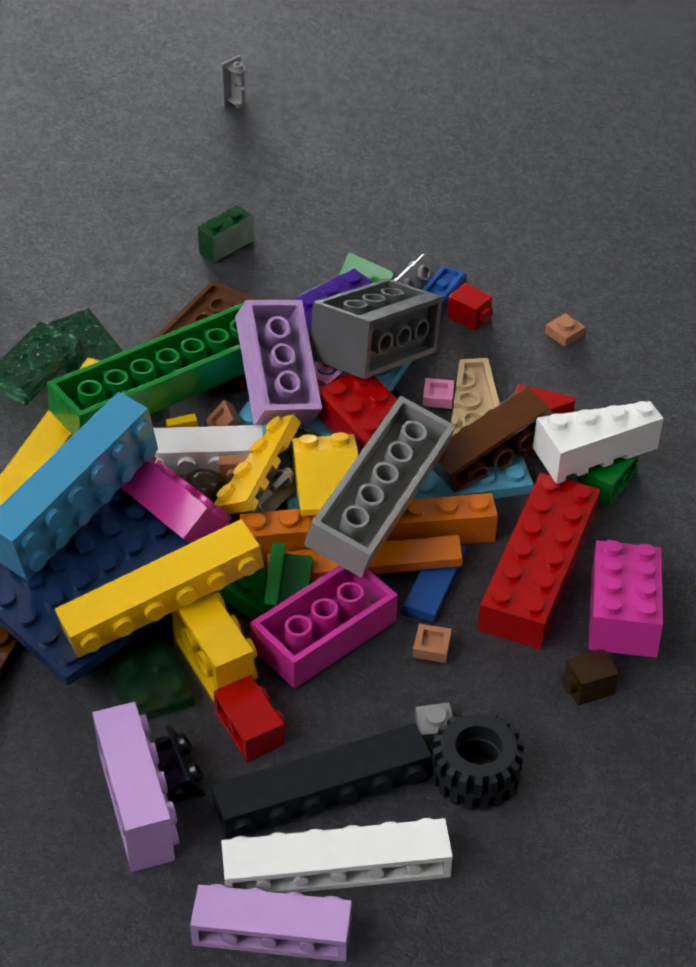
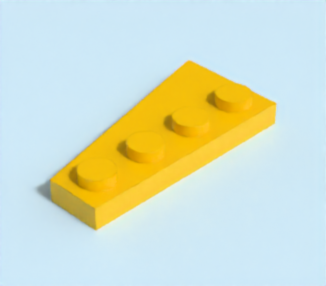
(251, 474)

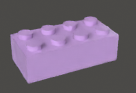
(278, 360)
(136, 786)

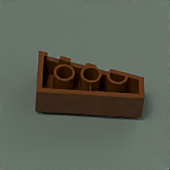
(492, 441)

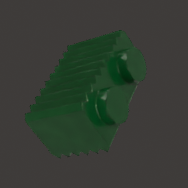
(225, 233)

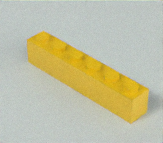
(159, 588)

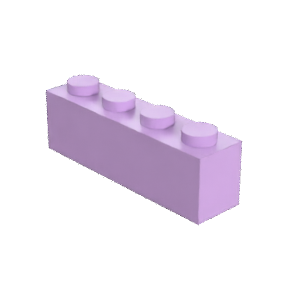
(271, 922)

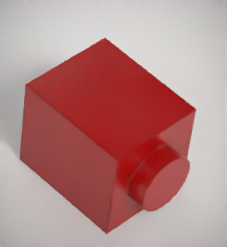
(470, 307)

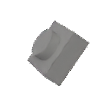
(430, 718)

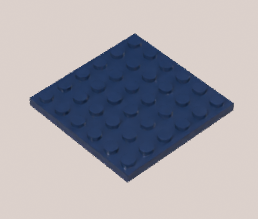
(110, 545)

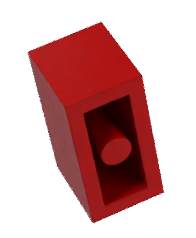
(250, 718)

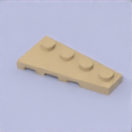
(474, 392)

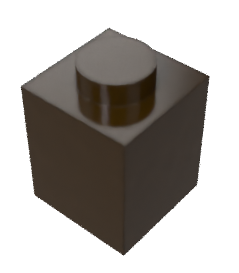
(590, 676)

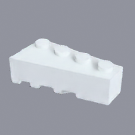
(596, 436)

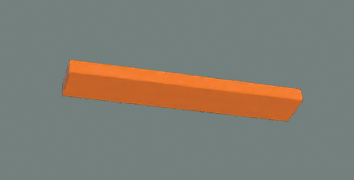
(398, 556)

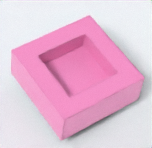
(438, 393)

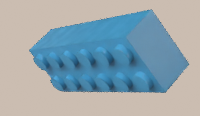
(74, 484)

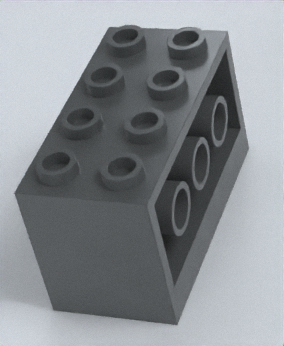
(375, 327)

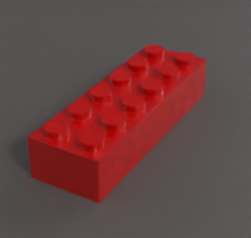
(538, 561)

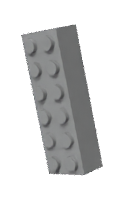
(379, 486)

